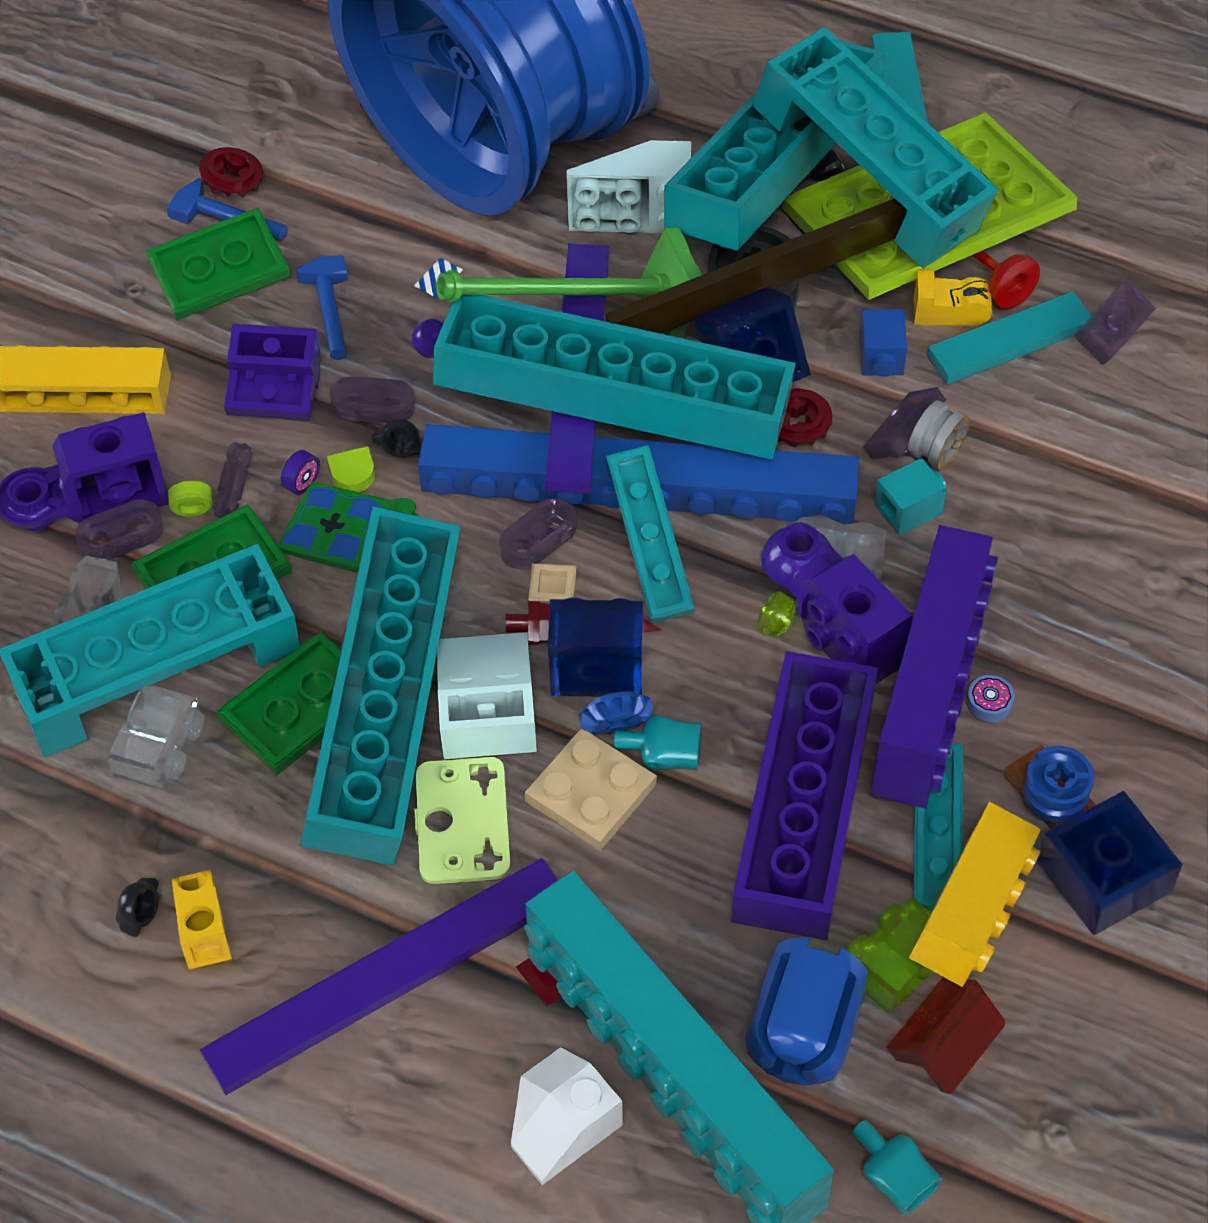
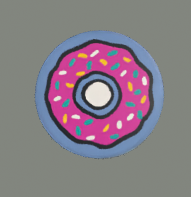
(990, 698)

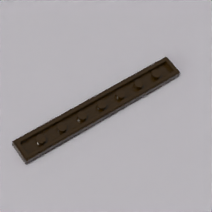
(764, 269)

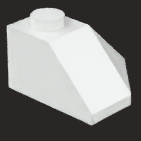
(562, 1113)

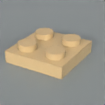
(590, 789)

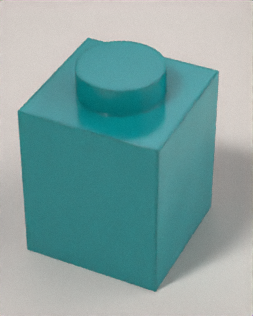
(910, 496)

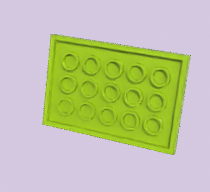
(1025, 200)

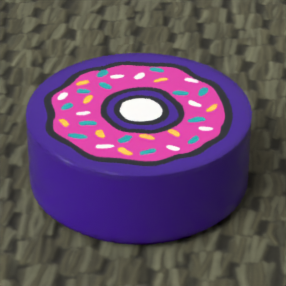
(299, 472)

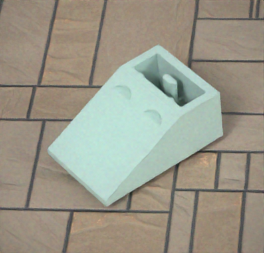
(624, 188)
(485, 696)

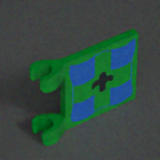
(333, 525)

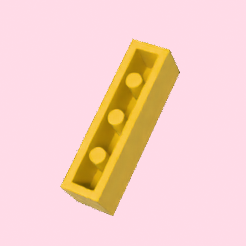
(83, 379)
(976, 894)

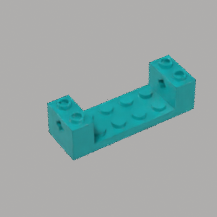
(884, 136)
(146, 641)

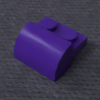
(272, 371)

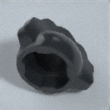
(828, 166)
(399, 438)
(137, 905)

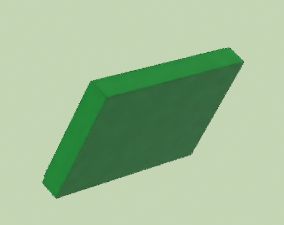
(217, 263)
(208, 544)
(287, 706)

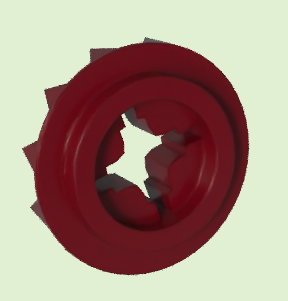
(237, 162)
(817, 418)

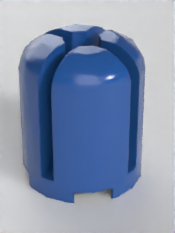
(806, 1012)

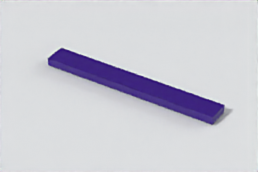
(572, 436)
(375, 980)

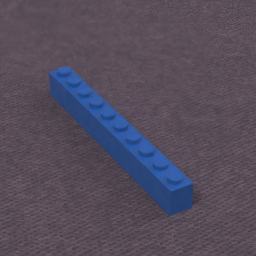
(690, 475)

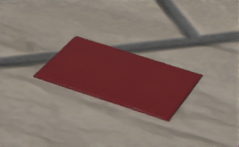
(542, 983)

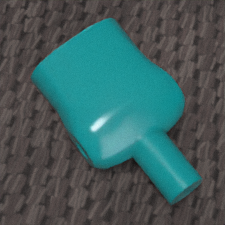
(664, 743)
(897, 1168)

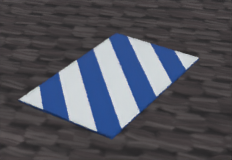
(429, 279)

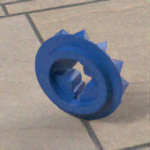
(615, 712)

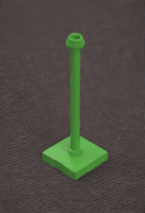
(667, 267)

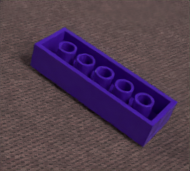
(935, 668)
(804, 796)

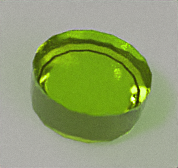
(776, 614)

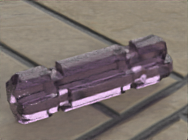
(232, 479)

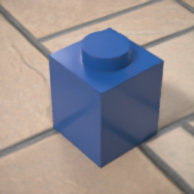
(883, 342)

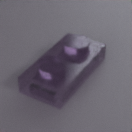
(1114, 322)
(895, 432)

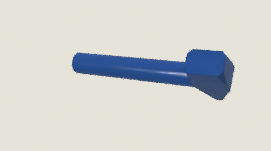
(190, 201)
(324, 273)

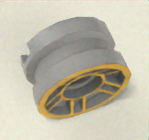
(939, 434)

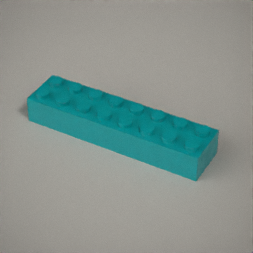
(747, 171)
(614, 374)
(381, 688)
(676, 1056)

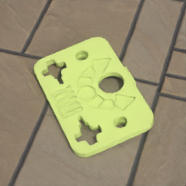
(474, 820)

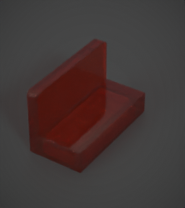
(948, 1032)

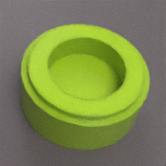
(190, 498)

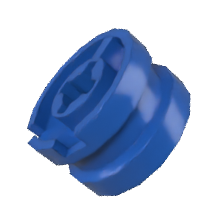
(1042, 791)

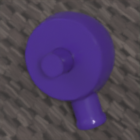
(425, 336)

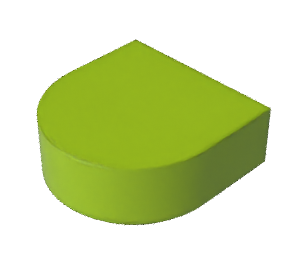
(352, 469)

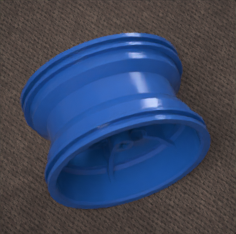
(489, 84)

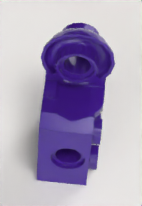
(94, 473)
(838, 600)

